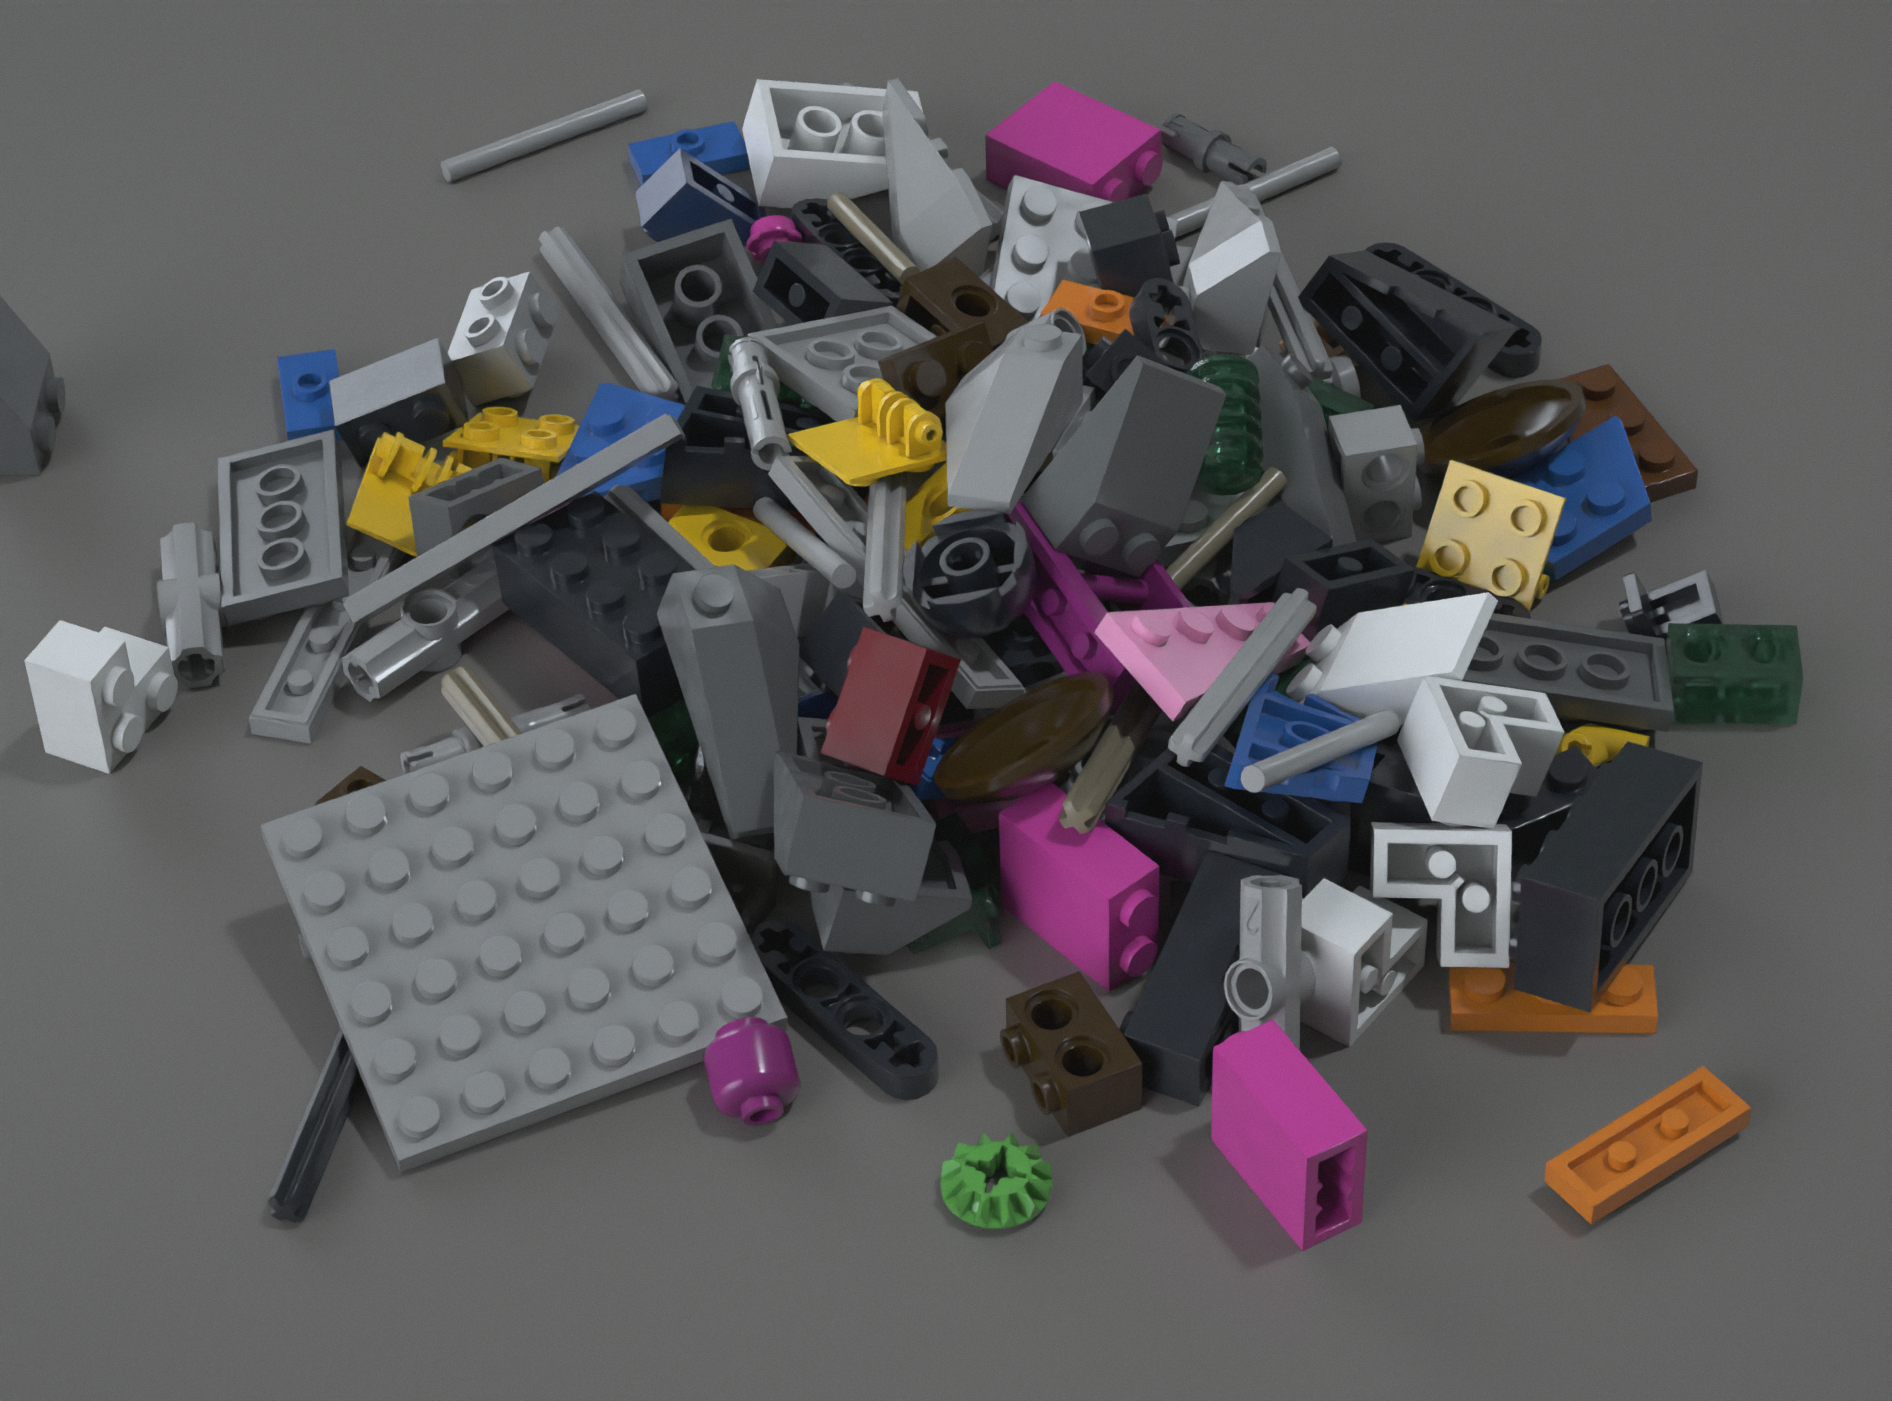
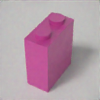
(1074, 146)
(1079, 891)
(1288, 1134)

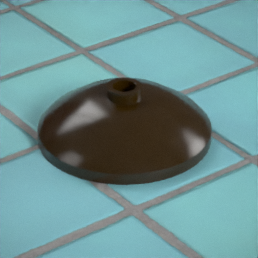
(1504, 428)
(1027, 741)

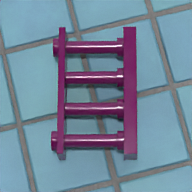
(1069, 607)

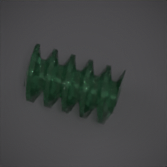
(1235, 445)

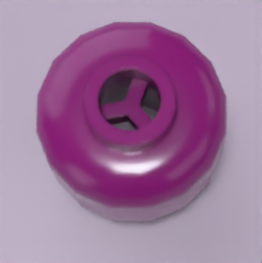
(752, 1071)

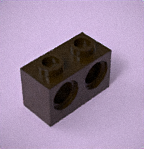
(1072, 1054)

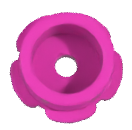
(767, 231)

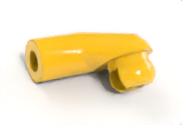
(1599, 742)

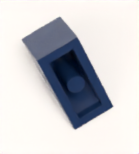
(691, 196)

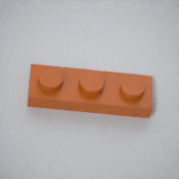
(1488, 1002)
(1647, 1144)

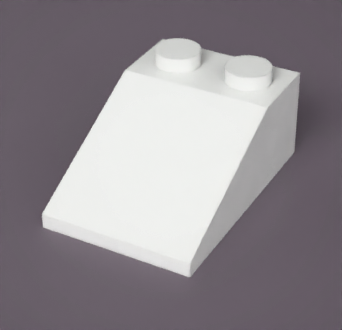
(815, 141)
(1384, 653)

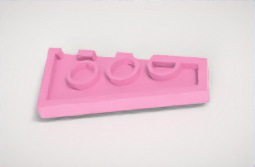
(1185, 649)

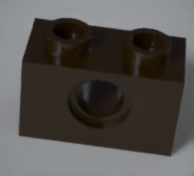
(953, 297)

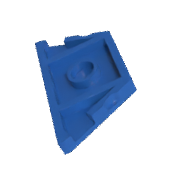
(612, 416)
(1601, 491)
(1279, 723)

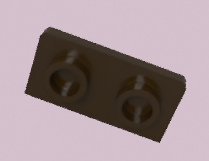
(937, 366)

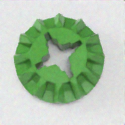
(1015, 1197)

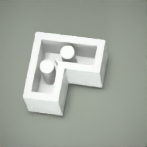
(98, 692)
(1477, 746)
(1465, 873)
(1360, 956)

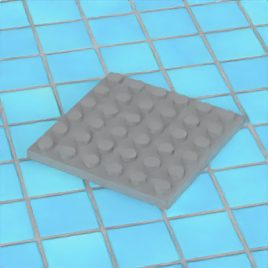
(519, 930)

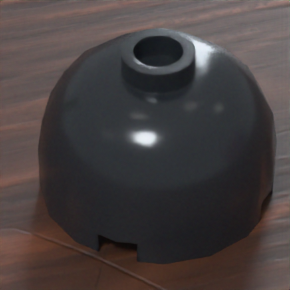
(972, 574)

